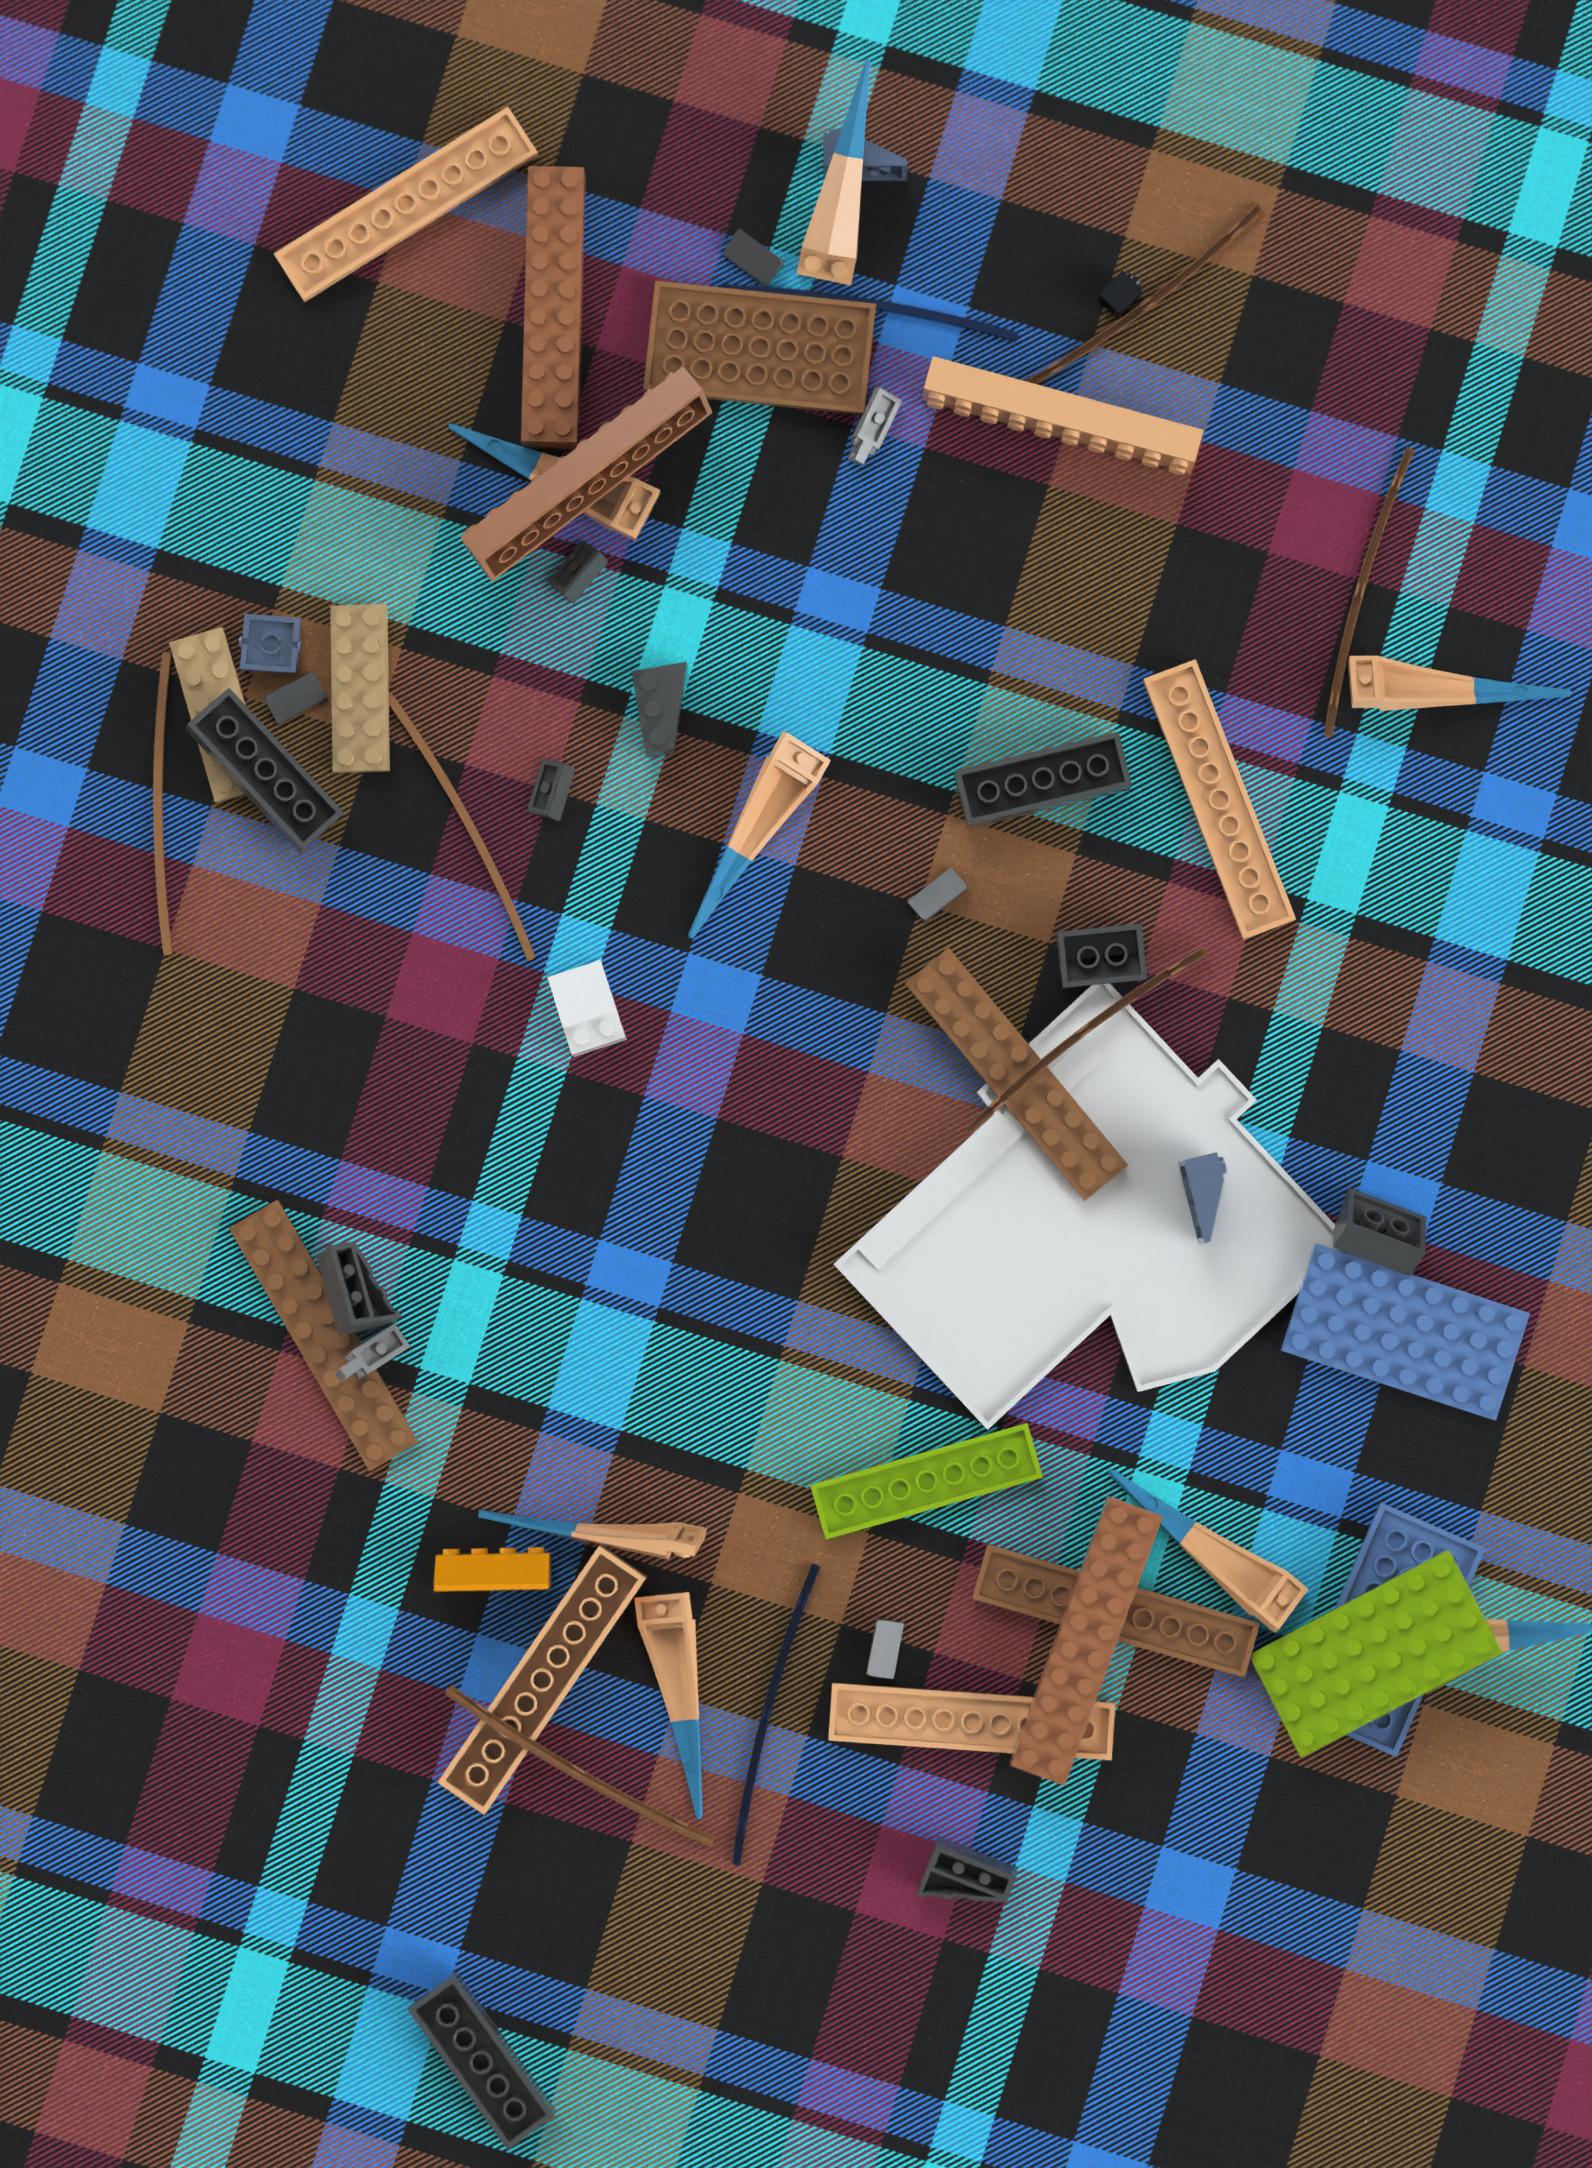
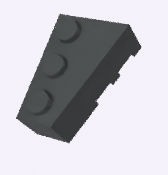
(659, 705)
(353, 1292)
(965, 1873)

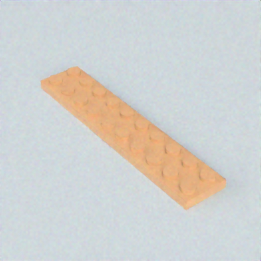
(406, 204)
(1219, 799)
(948, 1719)

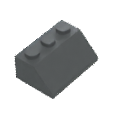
(1101, 955)
(1380, 1232)

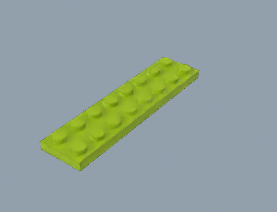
(926, 1481)

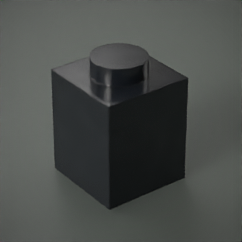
(1120, 294)

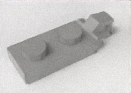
(873, 425)
(373, 1353)

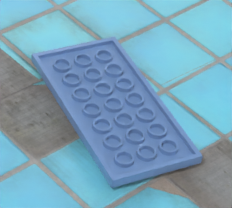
(1405, 1332)
(1389, 1549)

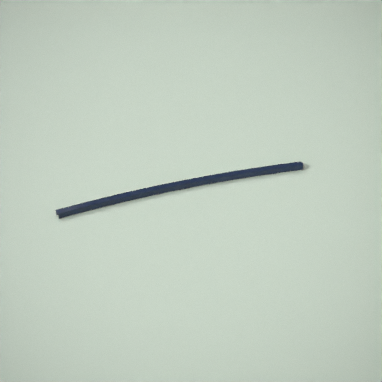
(894, 308)
(766, 1712)

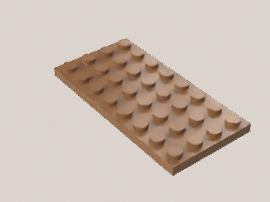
(762, 346)

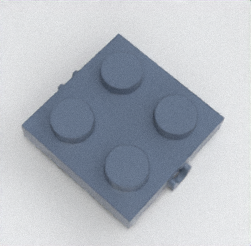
(270, 644)

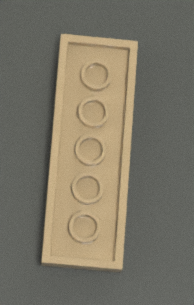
(204, 674)
(360, 688)

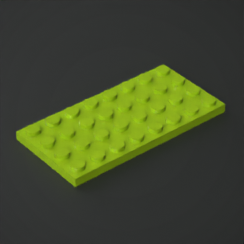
(1375, 1653)

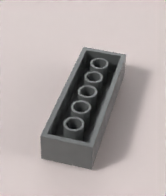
(264, 770)
(1042, 780)
(482, 2060)

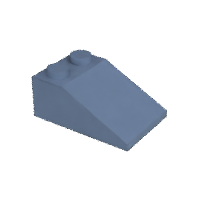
(877, 162)
(1203, 1188)

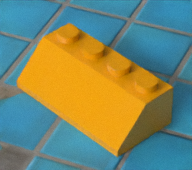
(493, 1570)

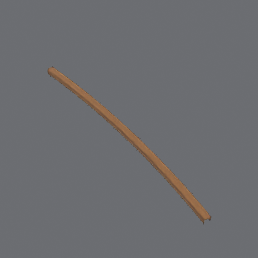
(1359, 591)
(468, 824)

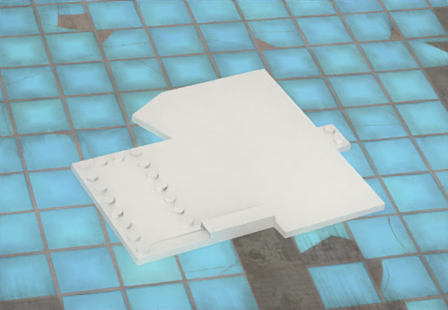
(1009, 1269)

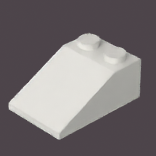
(586, 1008)

